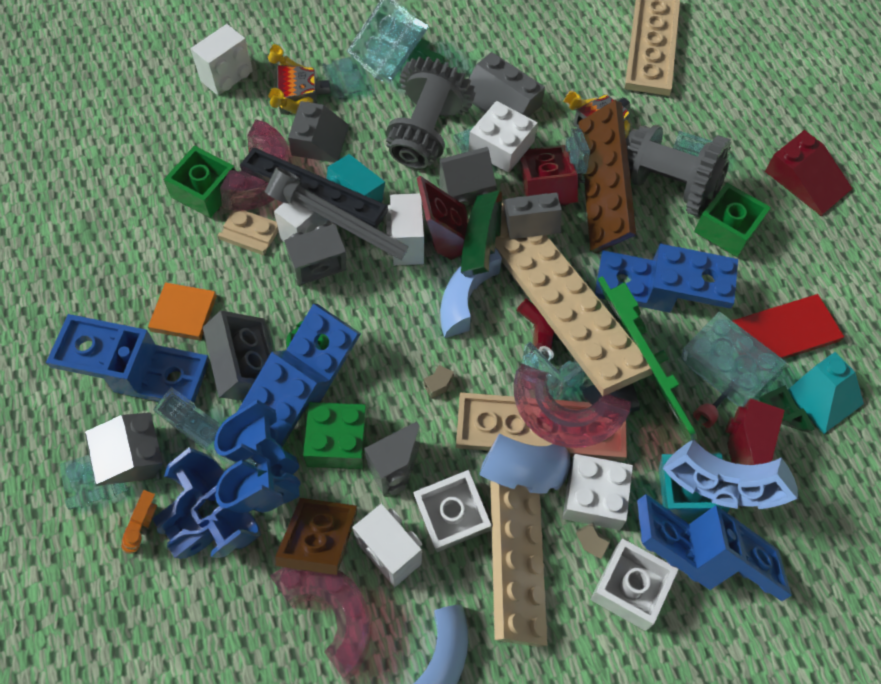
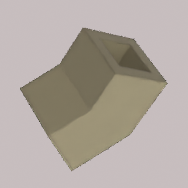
(439, 381)
(592, 540)

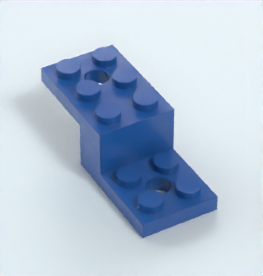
(670, 276)
(126, 359)
(302, 370)
(712, 547)

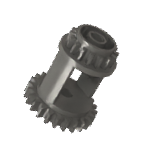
(436, 92)
(701, 174)

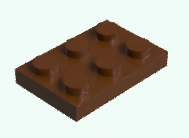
(317, 536)

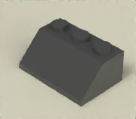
(502, 82)
(237, 351)

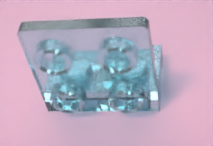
(561, 382)

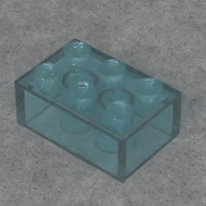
(387, 39)
(732, 360)

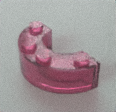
(246, 191)
(563, 425)
(344, 599)

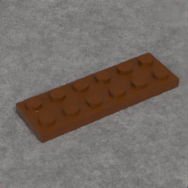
(607, 179)

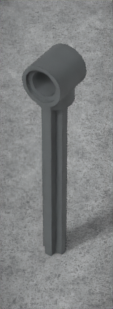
(287, 188)

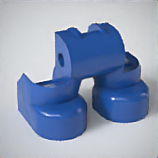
(243, 484)
(184, 524)

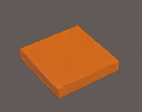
(182, 311)

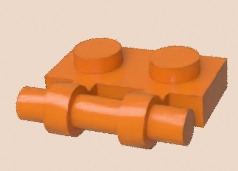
(141, 517)

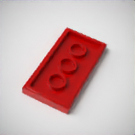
(793, 327)

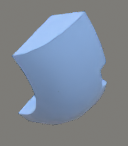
(454, 305)
(526, 465)
(731, 483)
(450, 648)

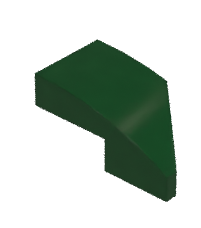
(792, 416)

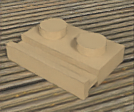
(249, 231)

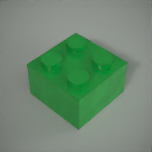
(198, 181)
(732, 219)
(335, 435)

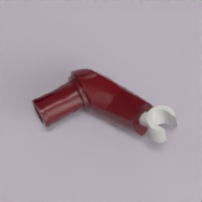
(543, 333)

